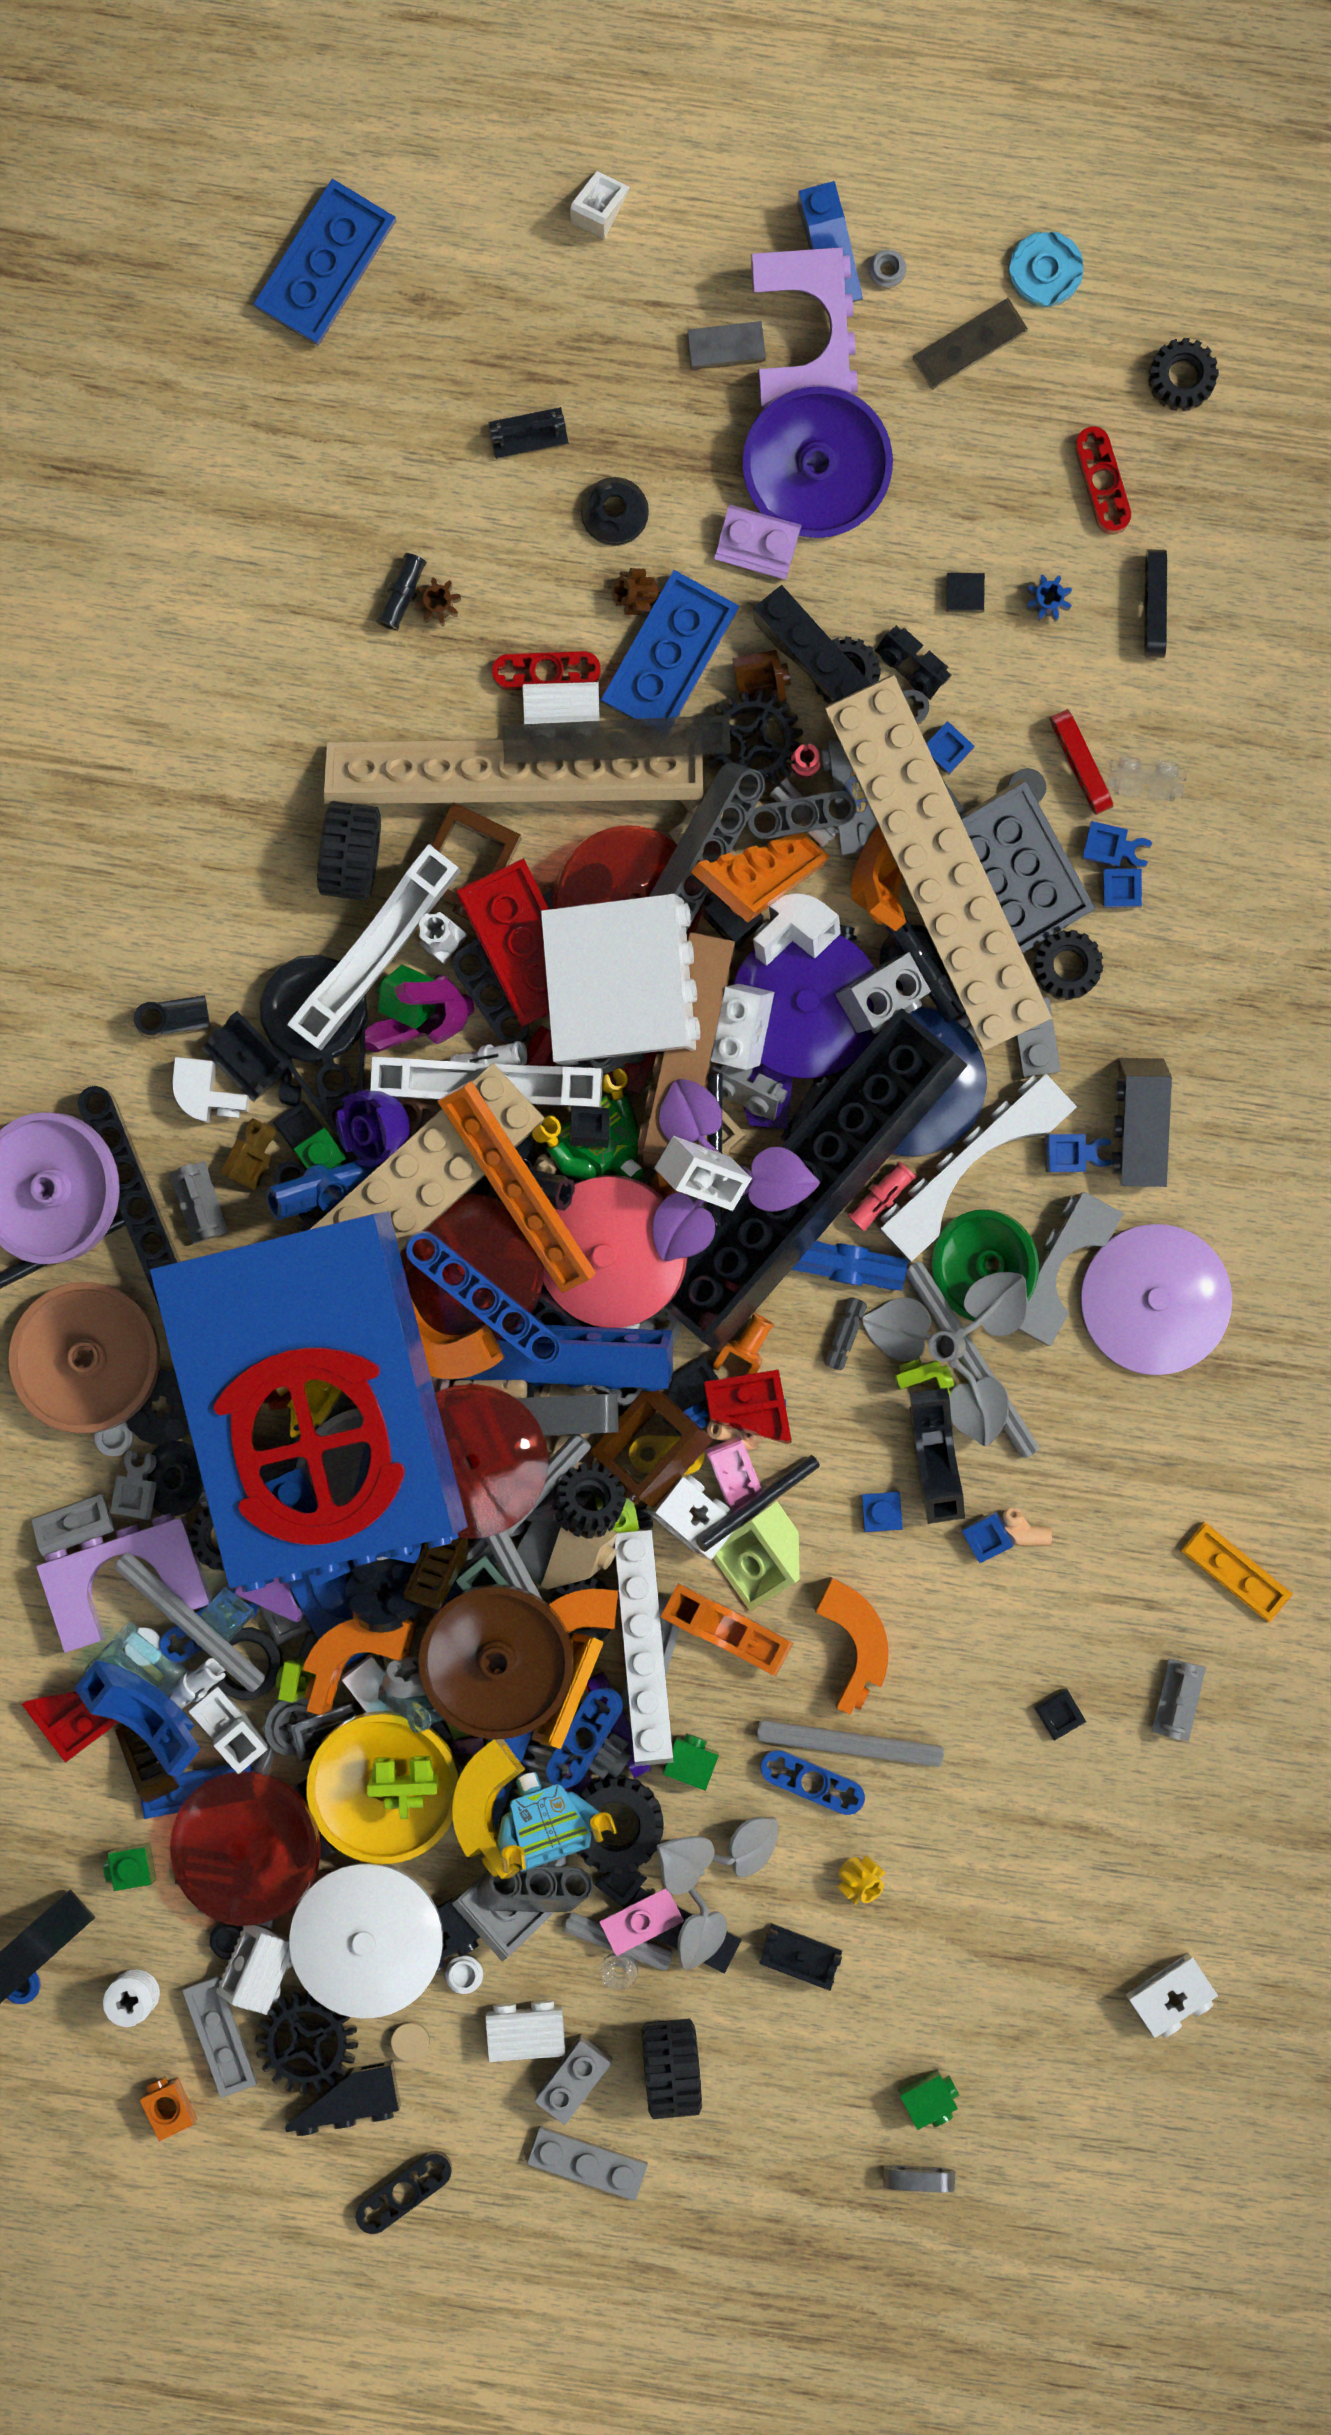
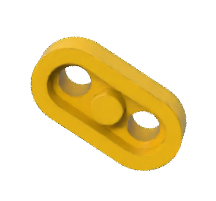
(661, 1445)

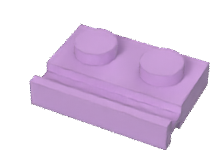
(757, 542)

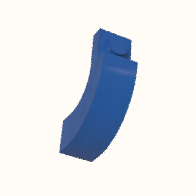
(143, 1708)

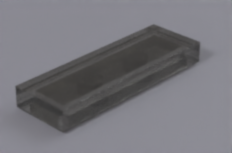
(970, 343)

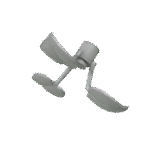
(999, 1305)
(684, 1863)

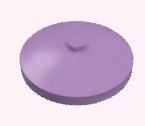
(54, 1188)
(1156, 1299)

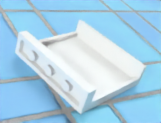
(619, 978)

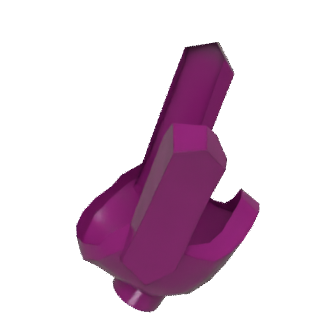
(446, 1022)

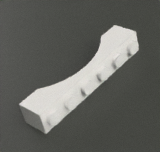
(375, 948)
(437, 1078)
(1033, 1114)
(643, 1648)

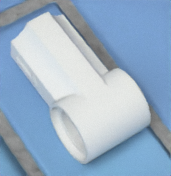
(440, 936)

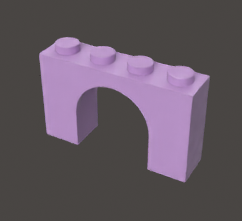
(822, 276)
(71, 1577)

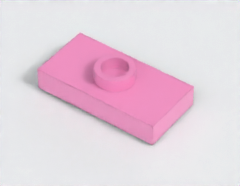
(734, 1472)
(641, 1921)

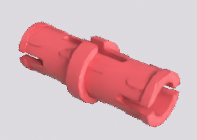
(812, 755)
(881, 1196)

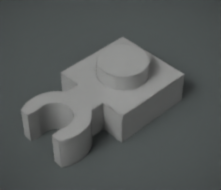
(134, 1494)

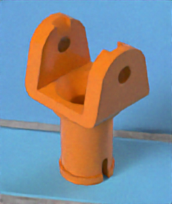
(748, 1344)

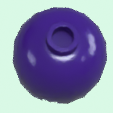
(372, 1126)

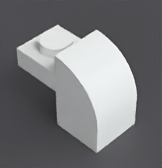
(798, 920)
(195, 1091)
(230, 1728)

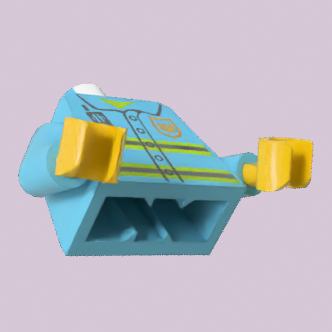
(547, 1825)

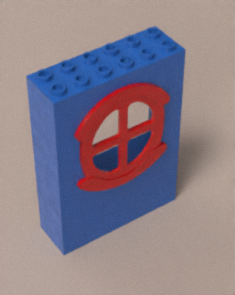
(298, 1312)

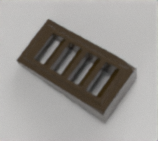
(452, 1553)
(152, 1782)

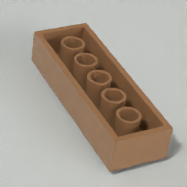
(711, 974)

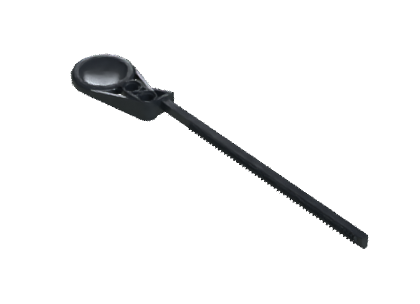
(280, 1001)

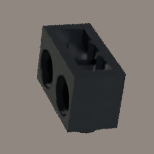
(727, 923)

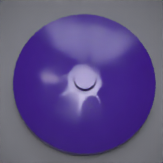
(818, 460)
(807, 1025)

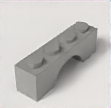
(1087, 1224)

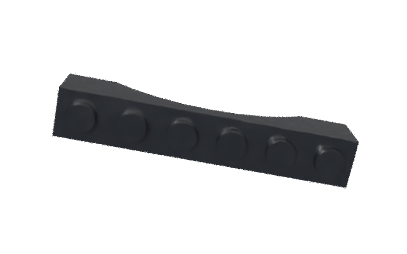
(807, 645)

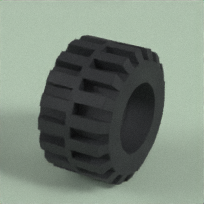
(348, 850)
(650, 1830)
(671, 2068)

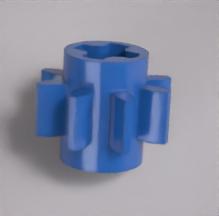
(1043, 589)

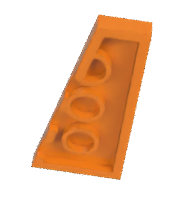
(761, 875)

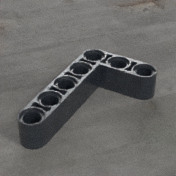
(487, 978)
(41, 1941)

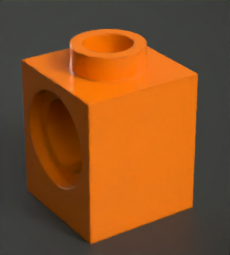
(163, 2124)

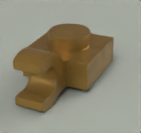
(247, 1160)

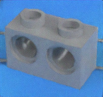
(881, 989)
(573, 2079)

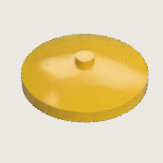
(361, 1823)

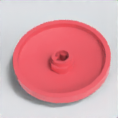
(614, 1229)

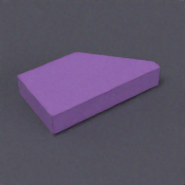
(275, 1598)

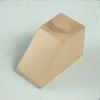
(578, 1557)

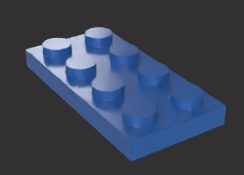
(325, 262)
(670, 650)

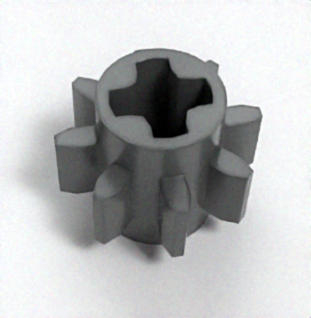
(611, 1757)

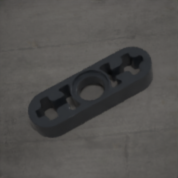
(1155, 603)
(375, 2201)

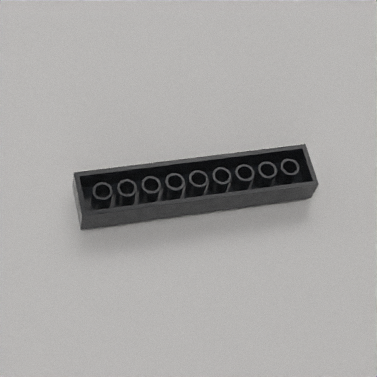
(840, 1145)

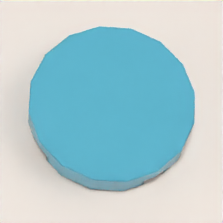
(1046, 269)

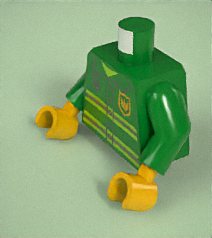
(591, 1162)

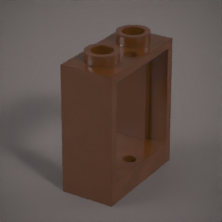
(483, 827)
(671, 1466)

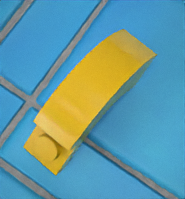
(474, 1803)

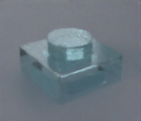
(227, 1614)

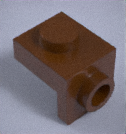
(762, 673)

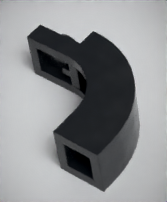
(936, 1456)

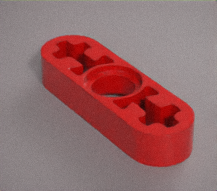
(1104, 451)
(518, 663)
(1081, 762)

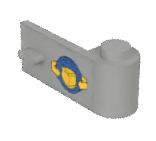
(857, 832)

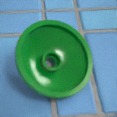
(968, 1249)

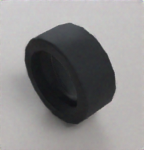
(275, 1662)

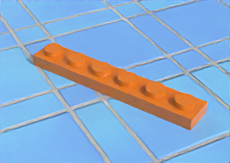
(516, 1187)

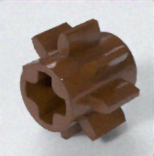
(436, 591)
(635, 591)

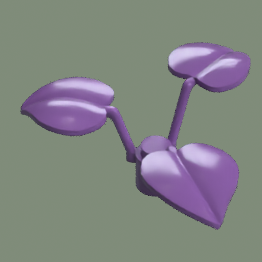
(776, 1183)

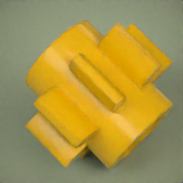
(861, 1880)

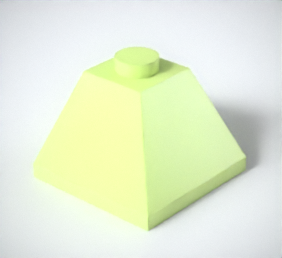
(761, 1556)

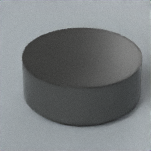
(1034, 779)

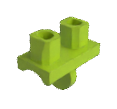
(419, 1782)

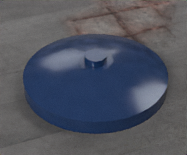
(962, 1101)

